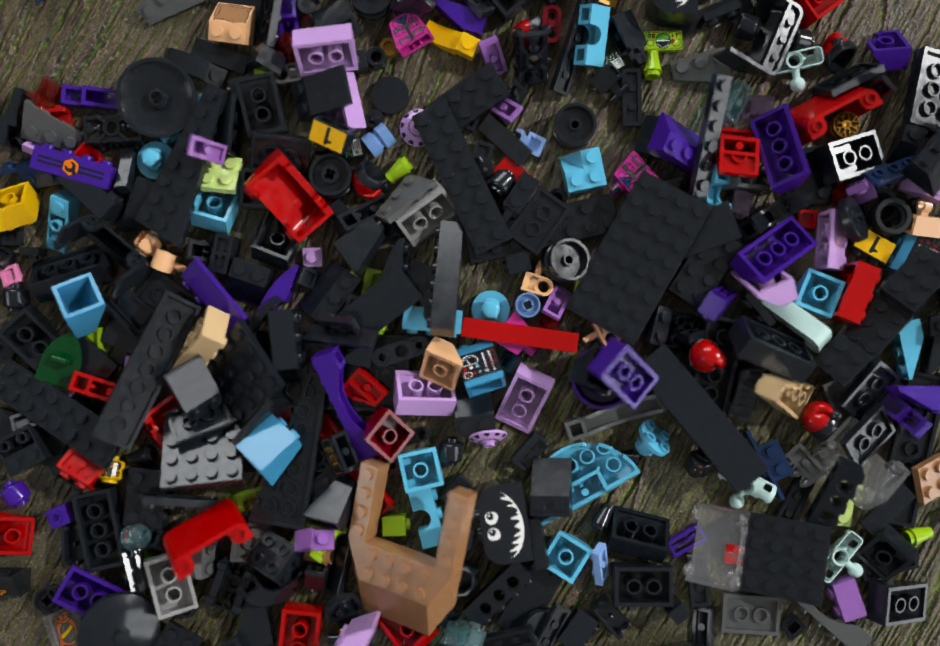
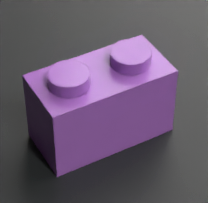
(845, 598)

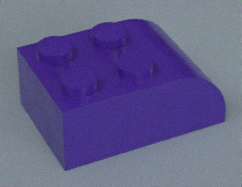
(623, 372)

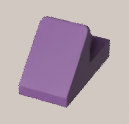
(492, 52)
(507, 111)
(206, 150)
(861, 189)
(556, 302)
(314, 540)

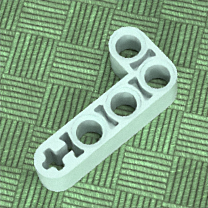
(815, 333)

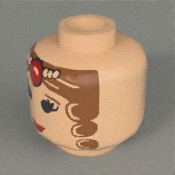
(147, 243)

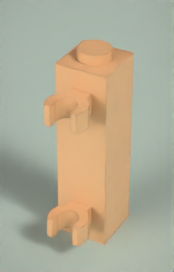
(922, 224)

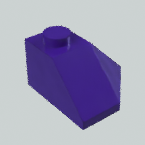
(890, 49)

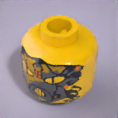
(114, 472)

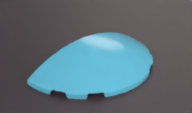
(595, 472)

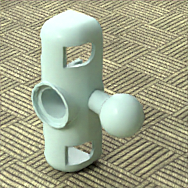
(803, 62)
(755, 490)
(845, 554)

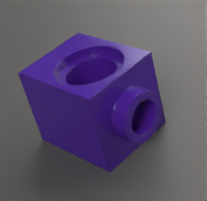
(60, 515)

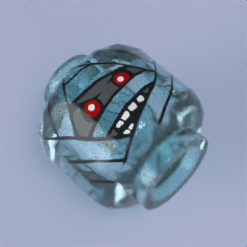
(135, 537)

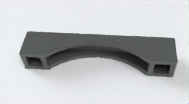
(601, 419)
(848, 633)

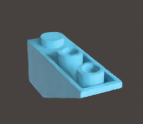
(62, 210)
(907, 349)

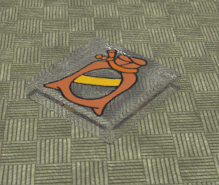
(62, 627)

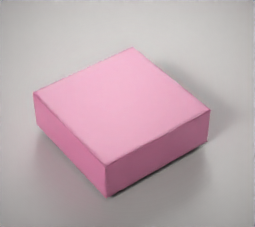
(11, 274)

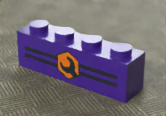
(72, 167)

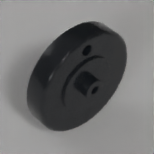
(852, 219)

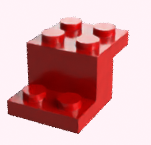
(738, 153)

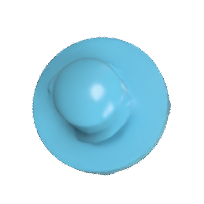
(152, 158)
(491, 307)
(652, 440)

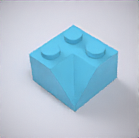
(583, 171)
(818, 293)
(420, 469)
(567, 555)

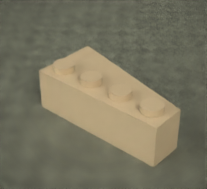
(206, 338)
(784, 395)

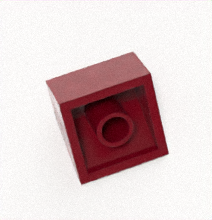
(387, 433)

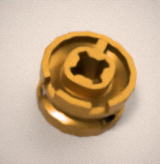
(843, 125)

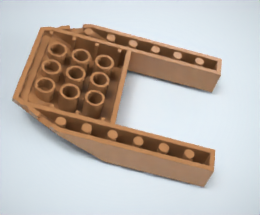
(400, 580)

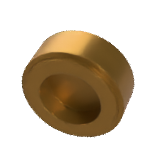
(389, 47)

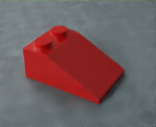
(815, 9)
(16, 533)
(301, 624)
(405, 636)

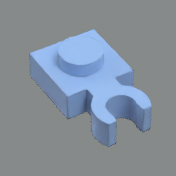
(533, 141)

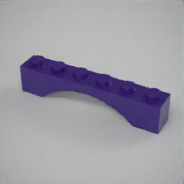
(330, 368)

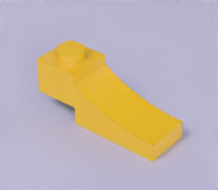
(453, 41)

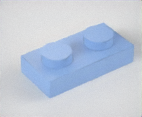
(600, 563)

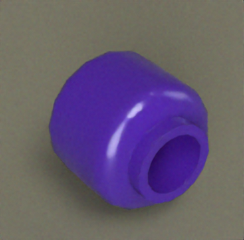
(15, 493)

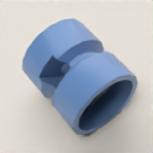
(378, 140)
(527, 305)

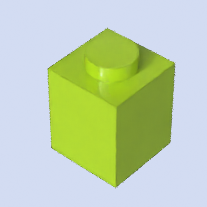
(395, 524)

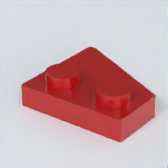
(365, 388)

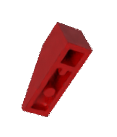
(91, 385)

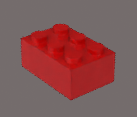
(857, 292)

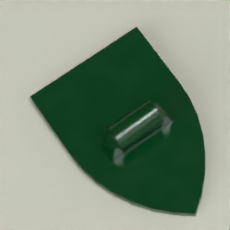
(60, 361)

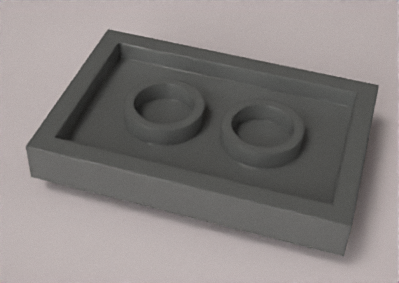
(750, 614)

